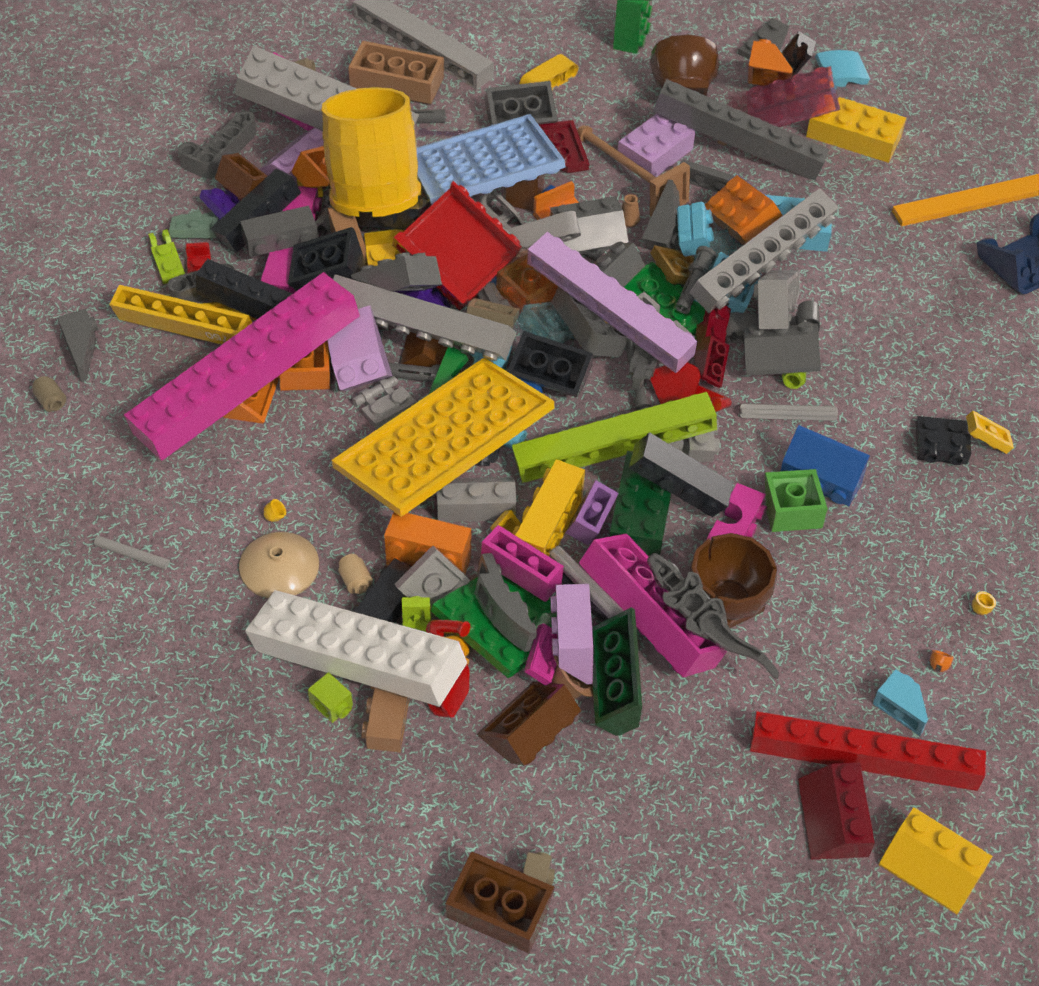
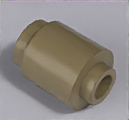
(48, 394)

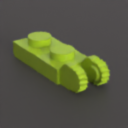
(166, 257)

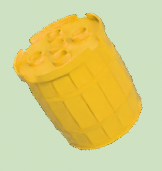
(370, 151)

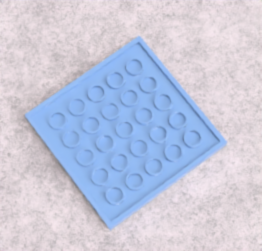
(487, 158)

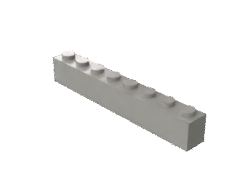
(422, 37)
(432, 320)

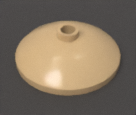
(287, 573)

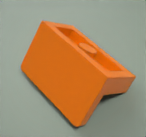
(555, 197)

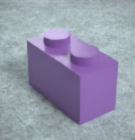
(591, 513)

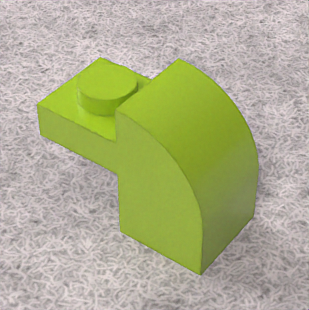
(416, 612)

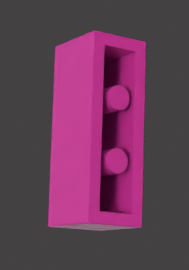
(523, 563)

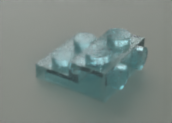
(544, 321)

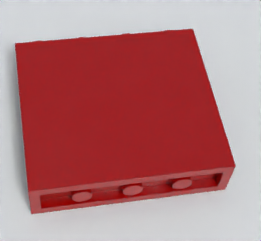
(465, 242)

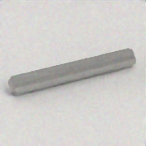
(788, 412)
(579, 576)

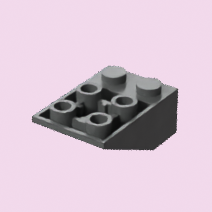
(402, 274)

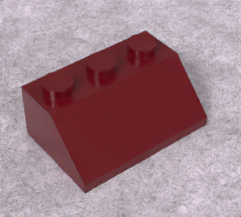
(836, 812)

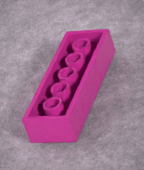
(625, 576)

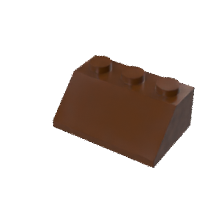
(530, 722)
(499, 902)

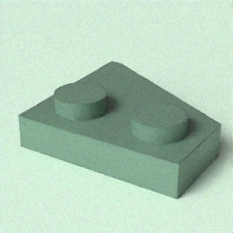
(193, 225)

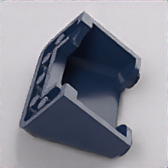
(1015, 262)

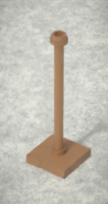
(679, 174)

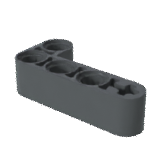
(229, 140)
(806, 312)
(589, 328)

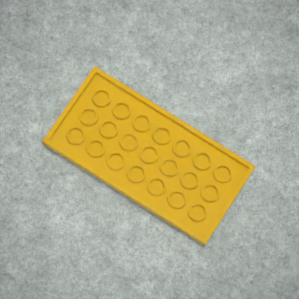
(442, 436)

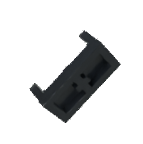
(798, 51)

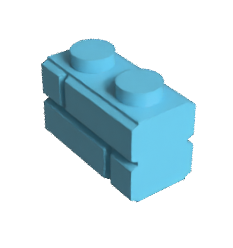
(694, 227)

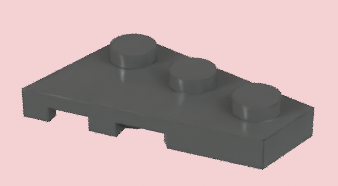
(773, 31)

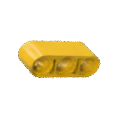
(555, 70)

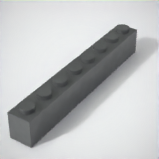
(740, 130)

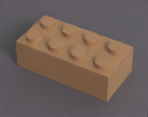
(397, 68)

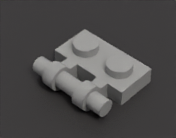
(386, 408)

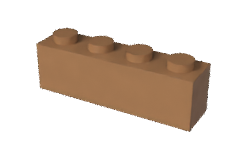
(386, 720)

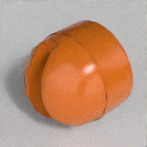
(942, 659)

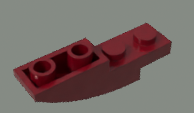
(711, 347)

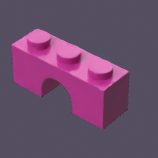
(744, 507)

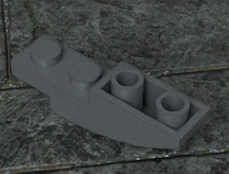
(503, 607)

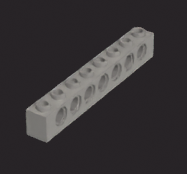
(763, 251)

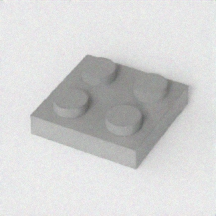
(432, 577)

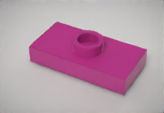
(541, 661)

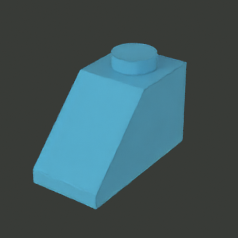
(903, 701)

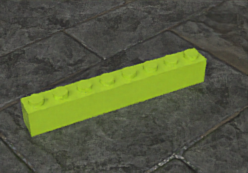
(615, 435)

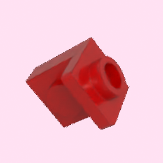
(197, 255)

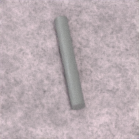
(131, 552)

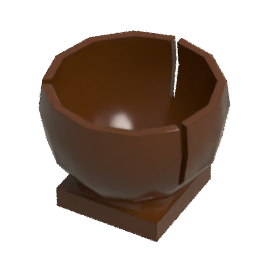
(685, 60)
(737, 573)

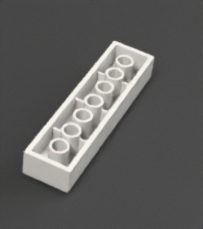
(357, 647)

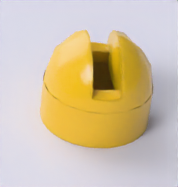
(274, 510)
(983, 603)

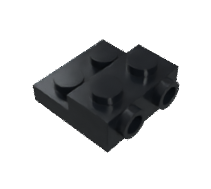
(943, 440)

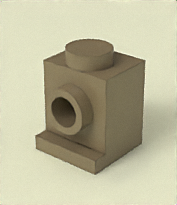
(538, 867)

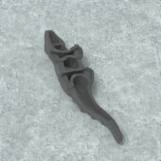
(703, 614)

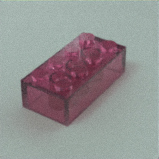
(795, 98)

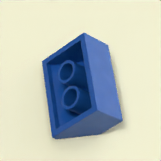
(837, 465)

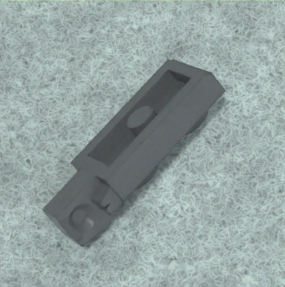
(641, 367)

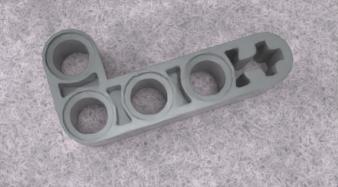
(561, 225)

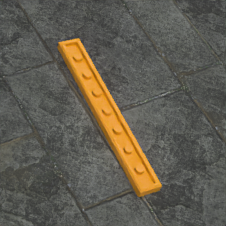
(967, 200)

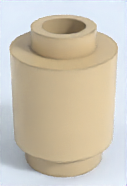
(355, 574)

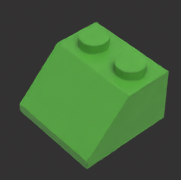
(794, 500)

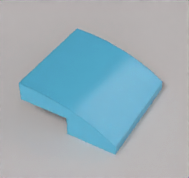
(845, 66)

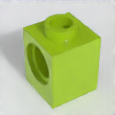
(330, 698)

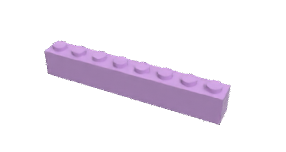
(612, 302)

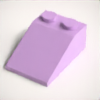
(359, 353)

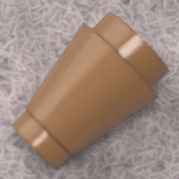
(631, 210)

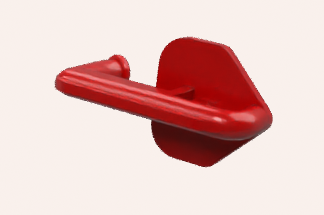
(683, 384)
(461, 686)

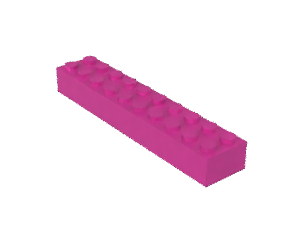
(242, 366)

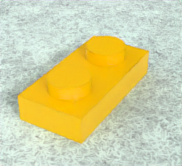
(989, 432)

